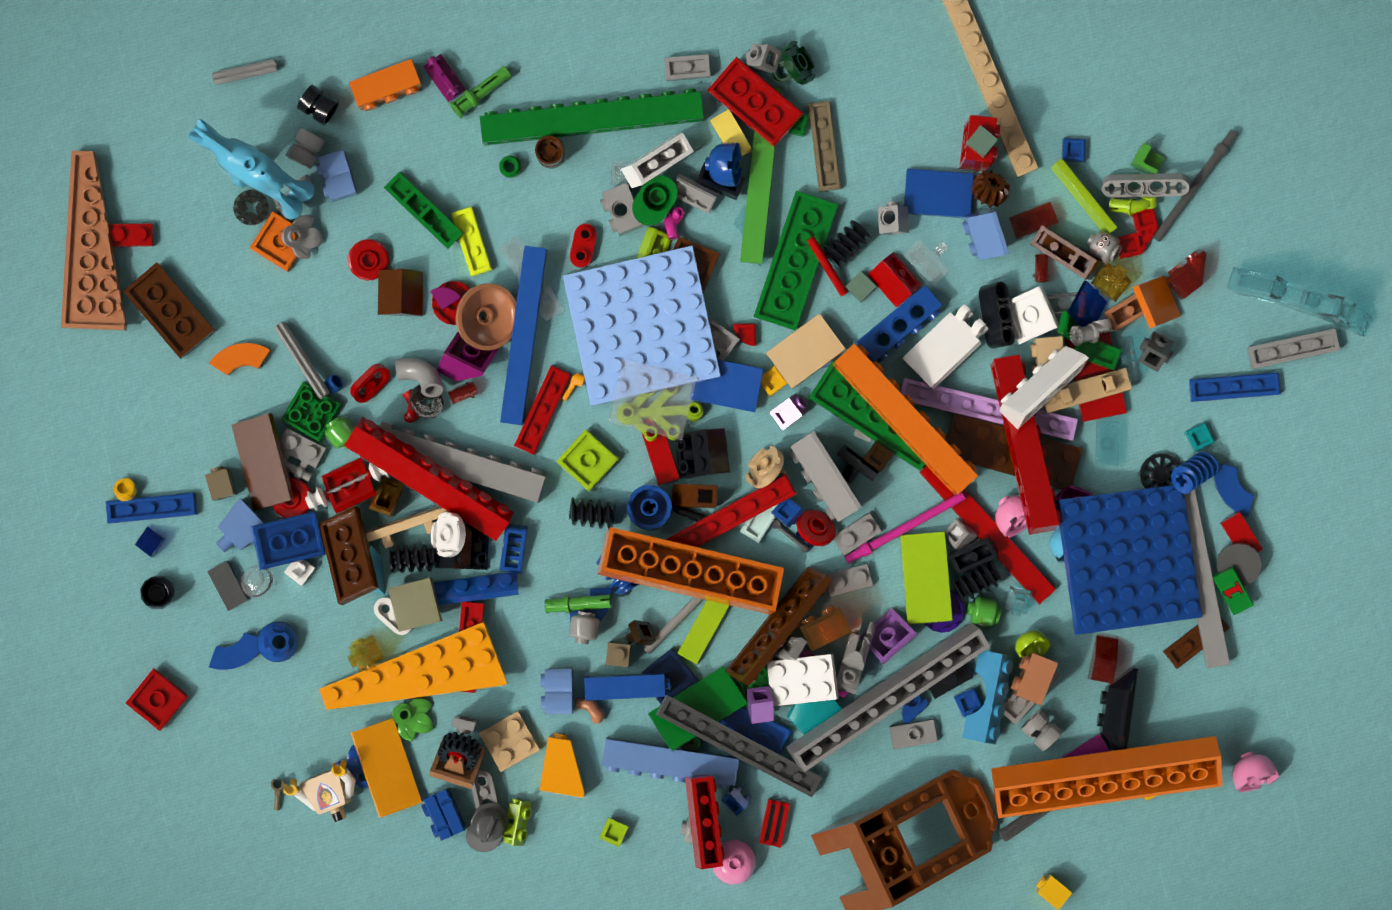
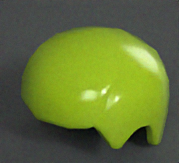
(1032, 642)

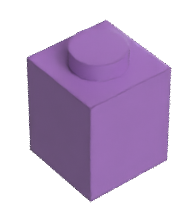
(760, 704)

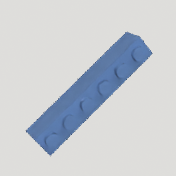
(661, 761)

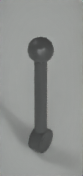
(804, 547)

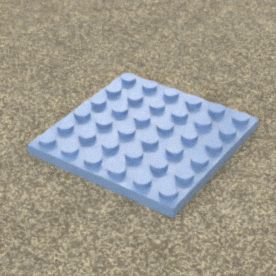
(641, 313)

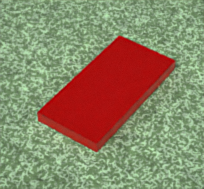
(755, 102)
(1103, 407)

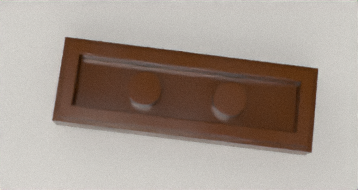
(1187, 646)

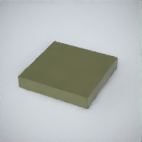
(415, 604)

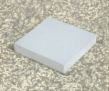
(1032, 315)

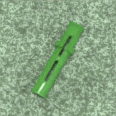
(578, 603)

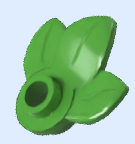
(416, 718)

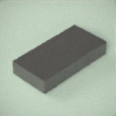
(227, 585)

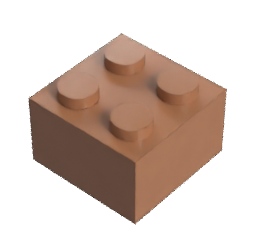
(1034, 678)

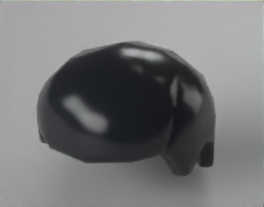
(157, 592)

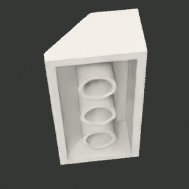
(1042, 386)

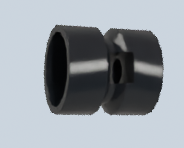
(317, 104)

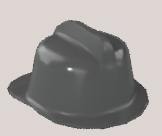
(487, 827)

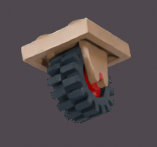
(458, 760)

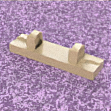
(1089, 390)
(384, 531)

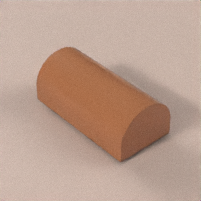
(1124, 312)

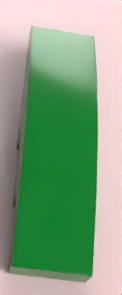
(423, 210)

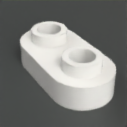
(388, 618)

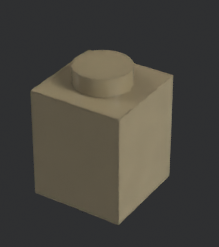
(220, 483)
(618, 654)

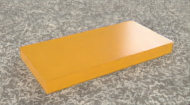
(386, 767)

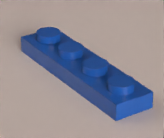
(476, 588)

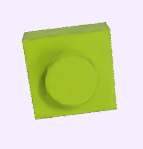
(613, 832)

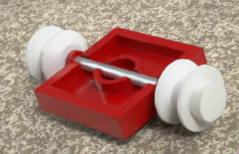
(346, 486)

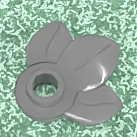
(305, 236)

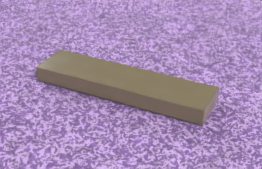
(824, 146)

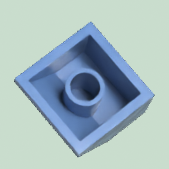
(985, 234)

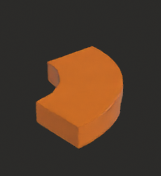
(239, 355)

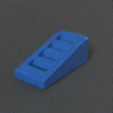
(518, 529)

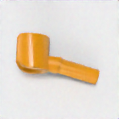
(577, 379)

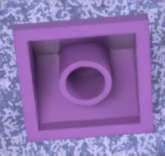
(890, 636)

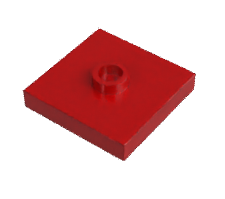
(157, 699)

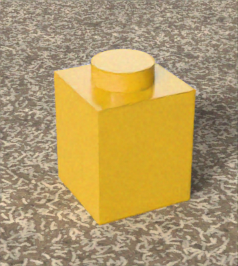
(1052, 891)

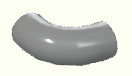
(422, 372)

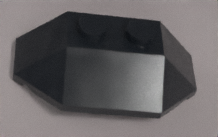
(1117, 709)

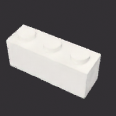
(657, 160)

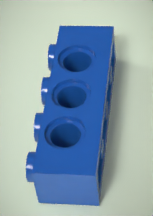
(923, 298)

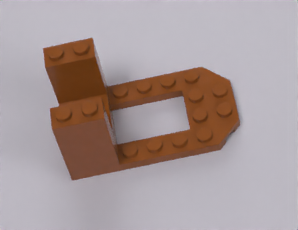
(883, 854)

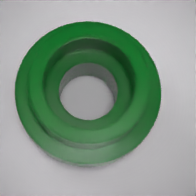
(505, 161)

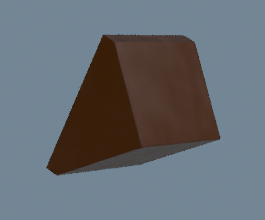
(400, 292)

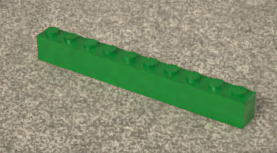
(591, 118)

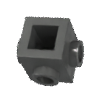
(1155, 351)

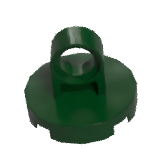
(797, 63)

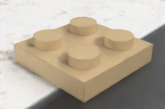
(509, 741)

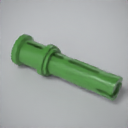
(472, 98)

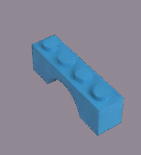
(985, 723)

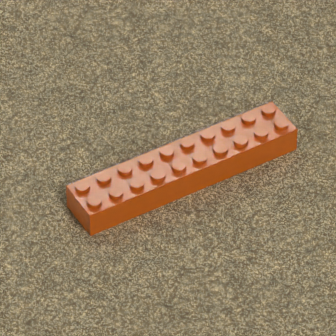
(1107, 777)

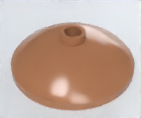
(498, 320)

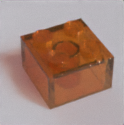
(824, 628)

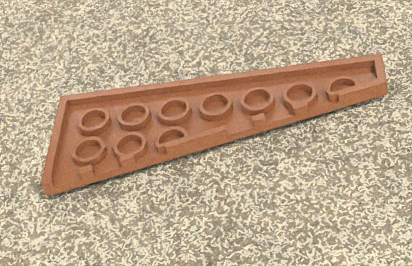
(90, 272)

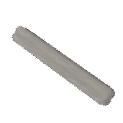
(302, 360)

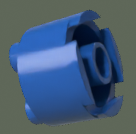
(637, 502)

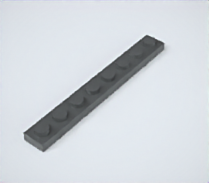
(738, 745)

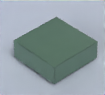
(981, 141)
(860, 286)

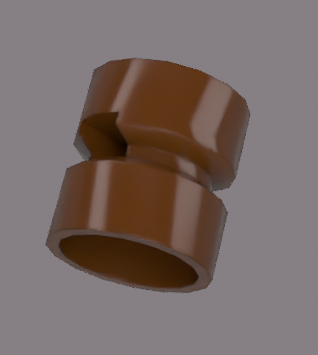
(550, 152)

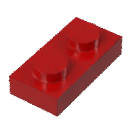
(132, 235)

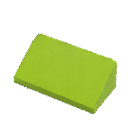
(653, 243)

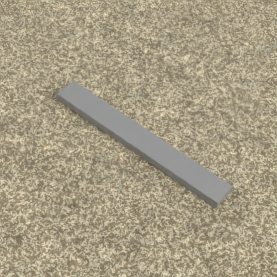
(1210, 623)

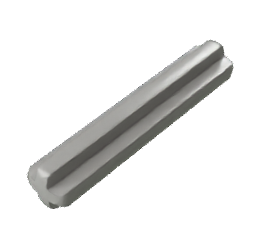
(245, 71)

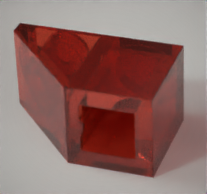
(1189, 277)

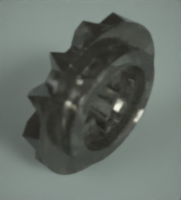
(252, 197)
(432, 410)

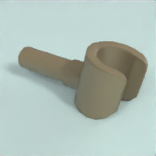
(277, 793)

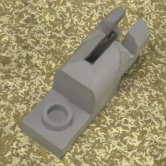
(854, 657)

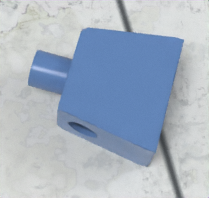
(237, 526)

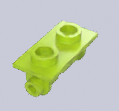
(516, 832)

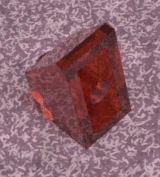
(1103, 659)

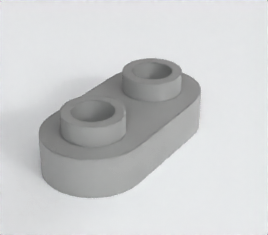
(485, 791)

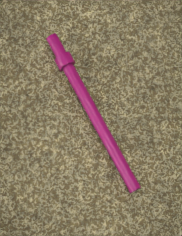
(867, 548)

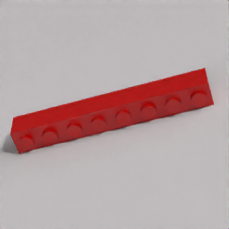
(1026, 453)
(429, 478)

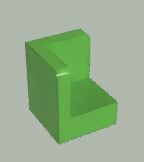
(1147, 160)

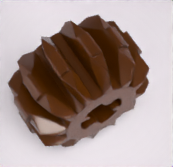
(990, 188)

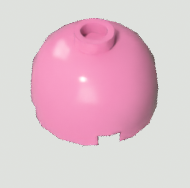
(1010, 516)
(1253, 771)
(737, 864)

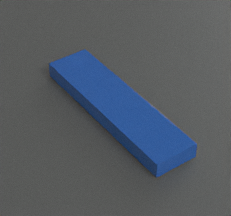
(1234, 387)
(151, 508)

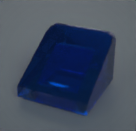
(150, 542)

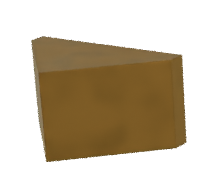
(387, 496)

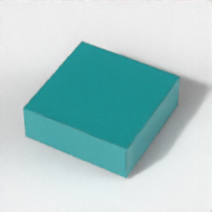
(1199, 437)

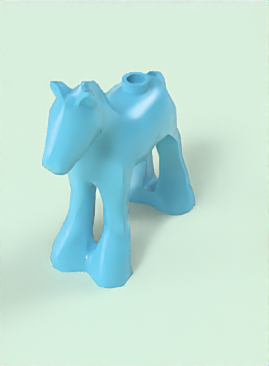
(254, 169)

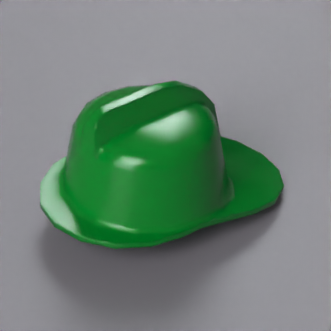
(654, 200)

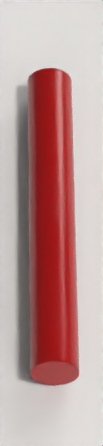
(813, 243)

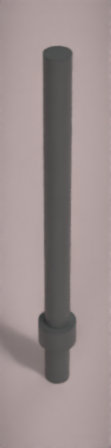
(1219, 151)

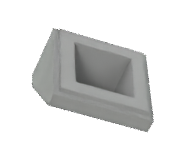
(959, 534)

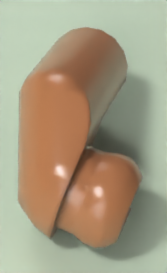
(593, 708)

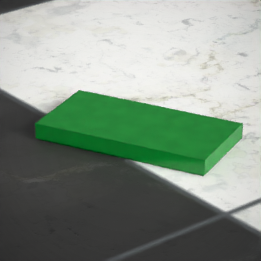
(712, 696)

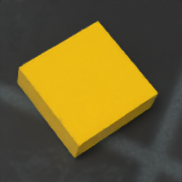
(773, 381)

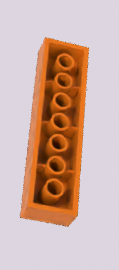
(905, 420)
(690, 571)

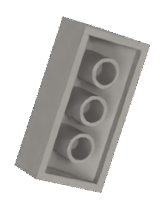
(825, 477)

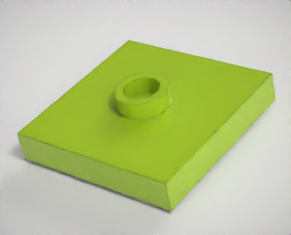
(587, 460)

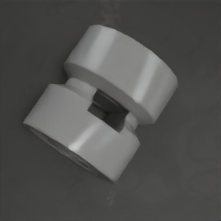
(305, 148)
(1041, 730)

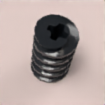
(846, 243)
(591, 513)
(412, 558)
(976, 581)

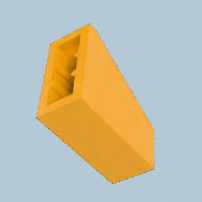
(561, 768)

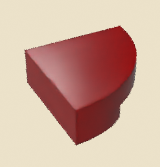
(746, 333)

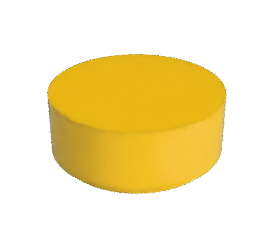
(124, 489)

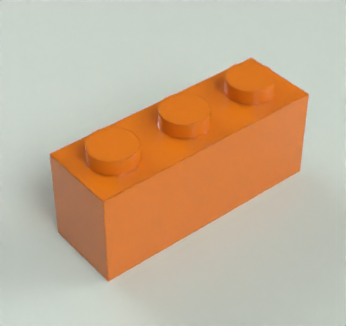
(386, 85)

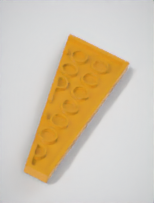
(445, 666)

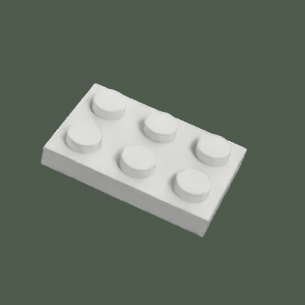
(803, 680)

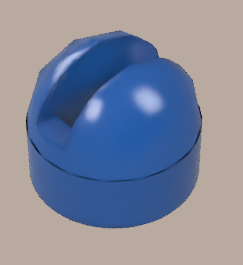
(333, 383)

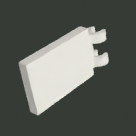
(945, 347)

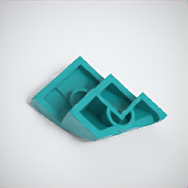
(811, 714)

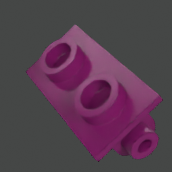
(444, 77)

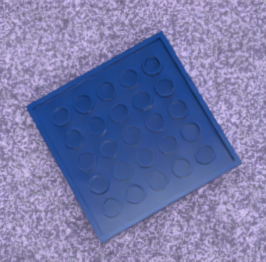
(1128, 559)

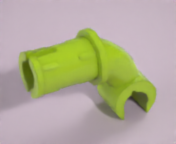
(1132, 206)

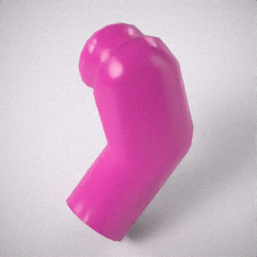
(672, 221)

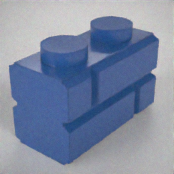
(444, 814)

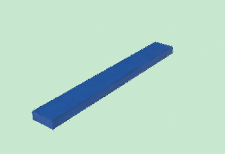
(523, 335)

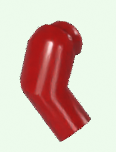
(411, 415)

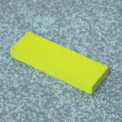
(471, 242)

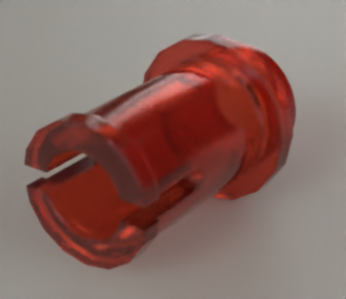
(1041, 268)
(462, 393)

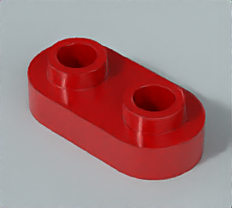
(583, 245)
(370, 383)

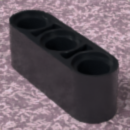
(997, 315)

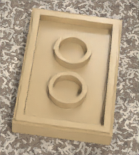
(805, 351)

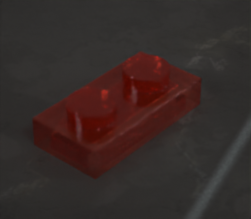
(1032, 220)

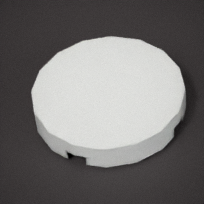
(448, 534)

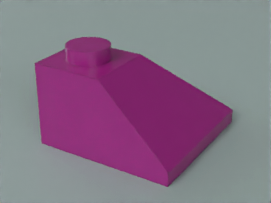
(463, 361)

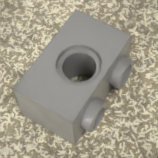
(620, 196)

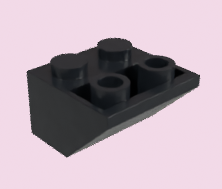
(702, 453)
(473, 554)

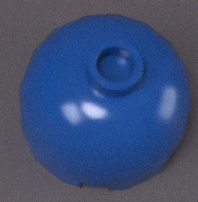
(724, 164)

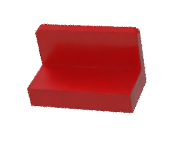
(894, 279)

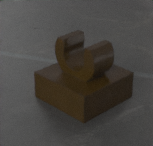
(878, 456)
(640, 633)

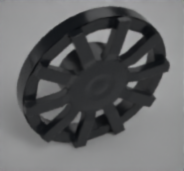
(1159, 474)

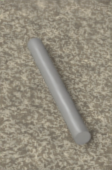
(673, 623)

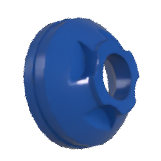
(266, 637)

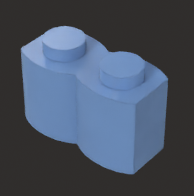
(337, 176)
(558, 691)

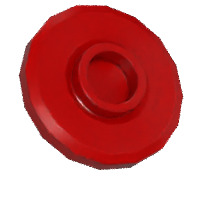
(367, 259)
(299, 504)
(816, 528)

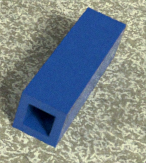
(626, 686)

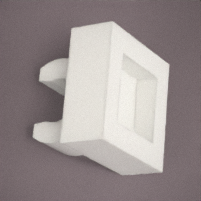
(300, 571)

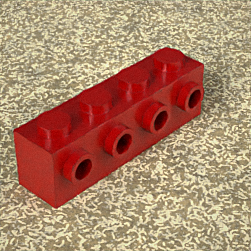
(704, 821)

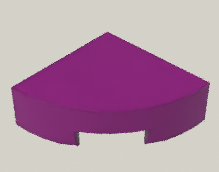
(445, 297)

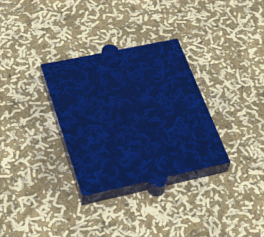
(1087, 305)

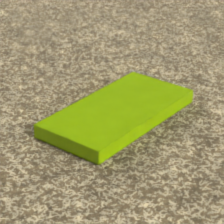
(926, 578)

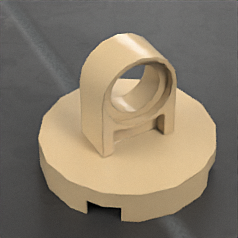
(765, 467)

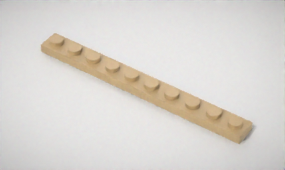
(990, 86)

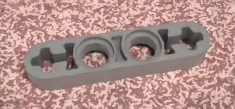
(1145, 181)

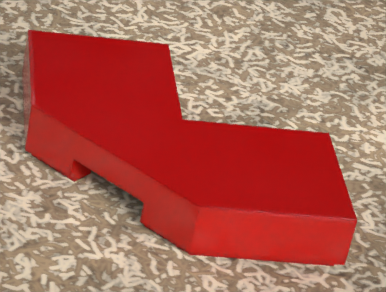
(1145, 227)

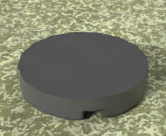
(1244, 560)

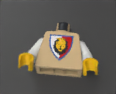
(325, 791)

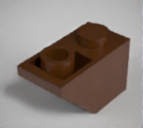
(694, 495)

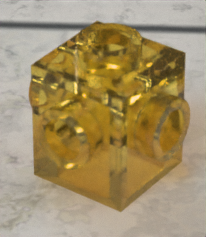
(1111, 281)
(368, 647)

